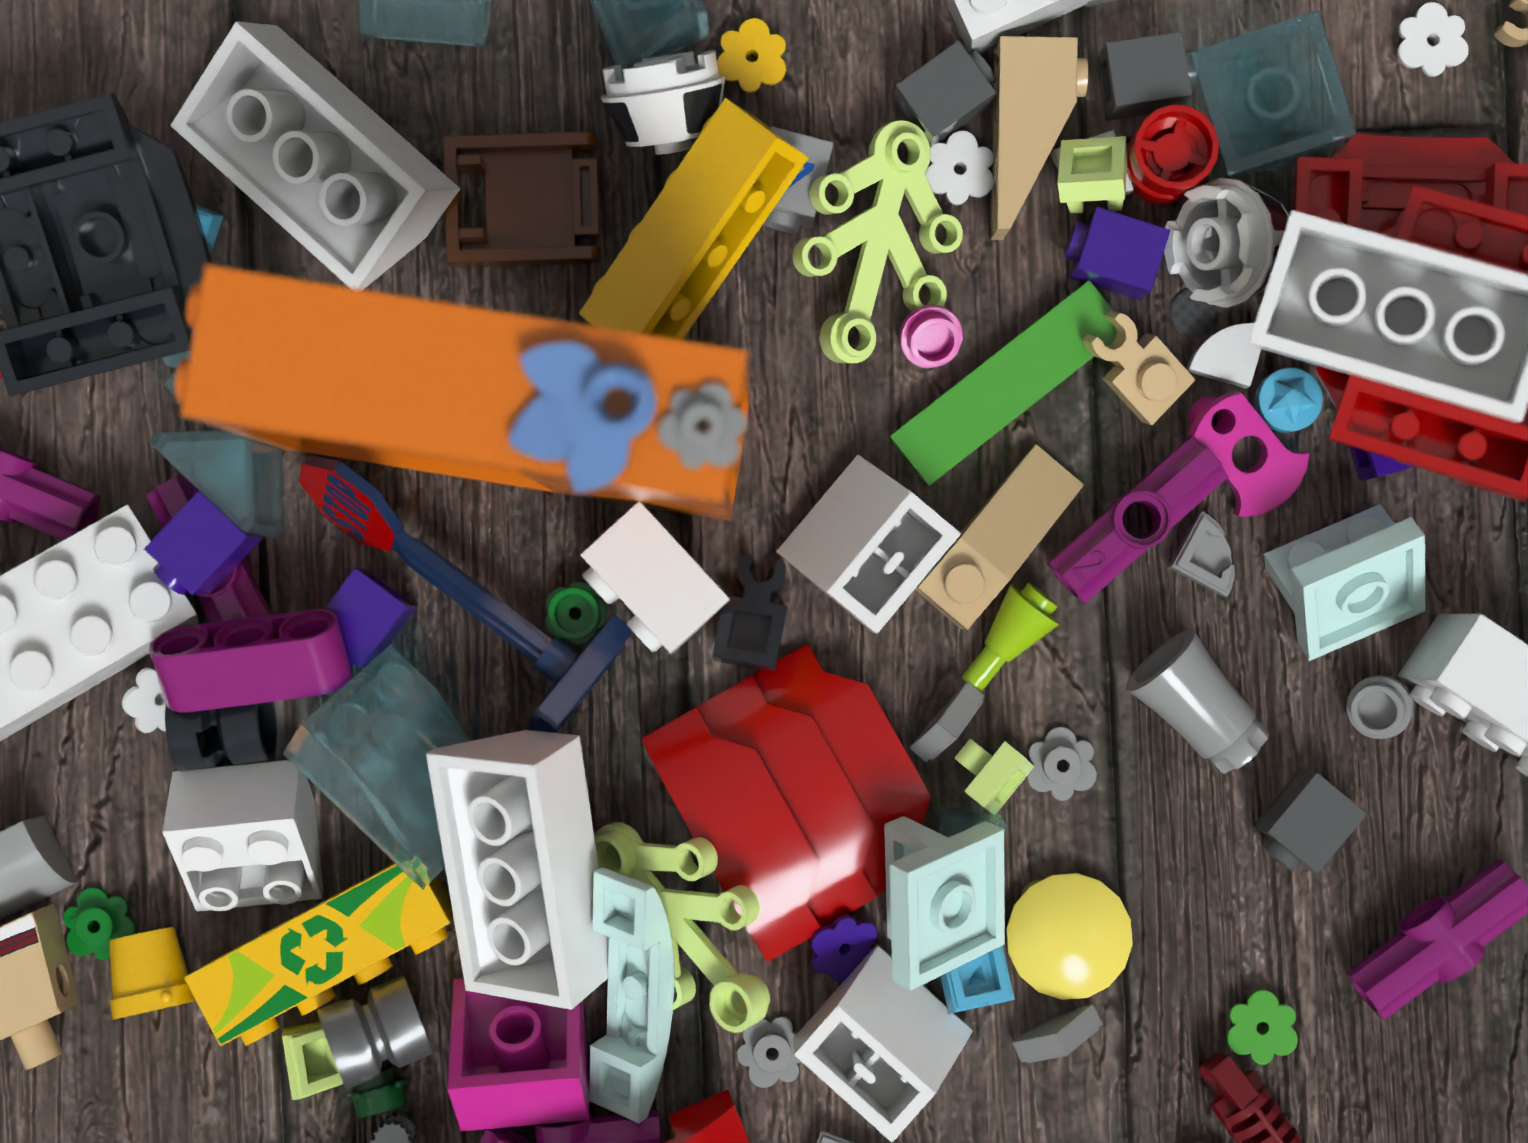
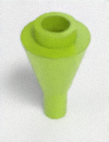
(1020, 623)

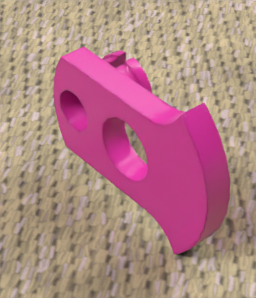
(1276, 472)

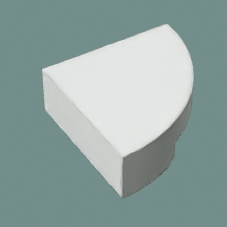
(1227, 356)

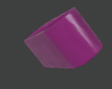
(251, 660)

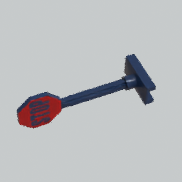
(369, 520)

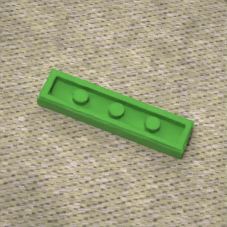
(1004, 385)

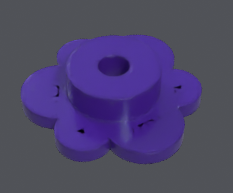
(842, 946)

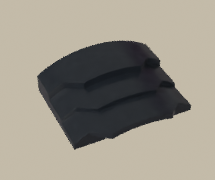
(92, 245)

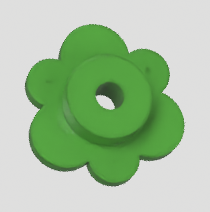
(1274, 1038)

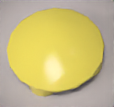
(1069, 936)

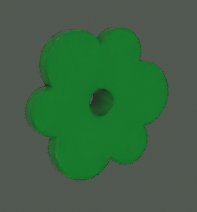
(110, 913)

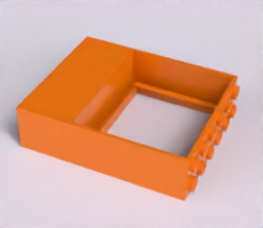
(430, 385)

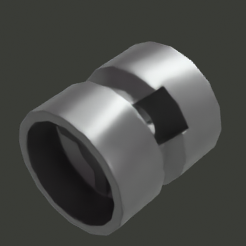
(374, 1032)

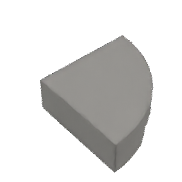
(1205, 556)
(948, 723)
(1058, 1035)

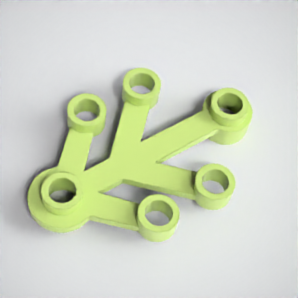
(880, 234)
(736, 998)

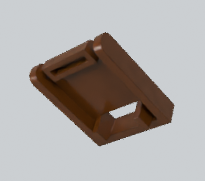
(533, 197)

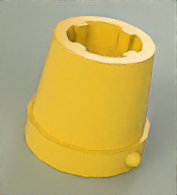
(147, 973)

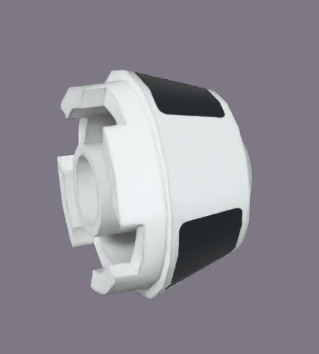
(664, 99)
(1225, 241)

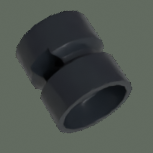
(206, 736)

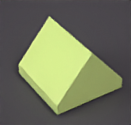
(309, 1060)

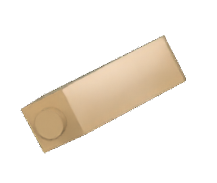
(1032, 102)
(999, 538)

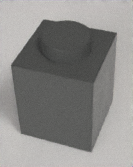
(1145, 75)
(946, 92)
(1308, 822)

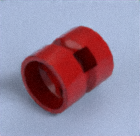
(1171, 154)

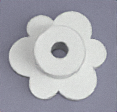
(1445, 32)
(964, 152)
(143, 705)

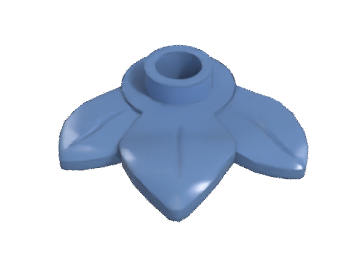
(571, 414)

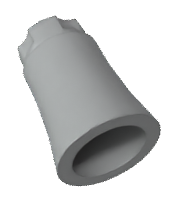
(1198, 702)

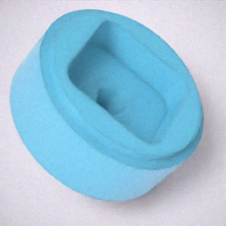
(1288, 400)

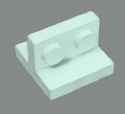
(1351, 579)
(942, 898)

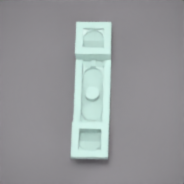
(639, 995)

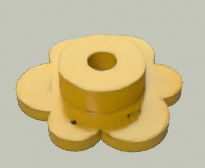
(752, 40)

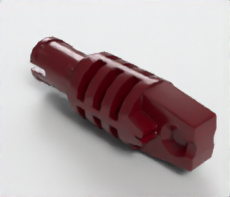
(1245, 1103)

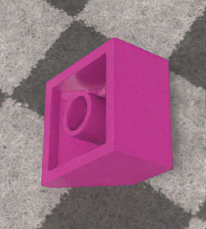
(516, 1062)

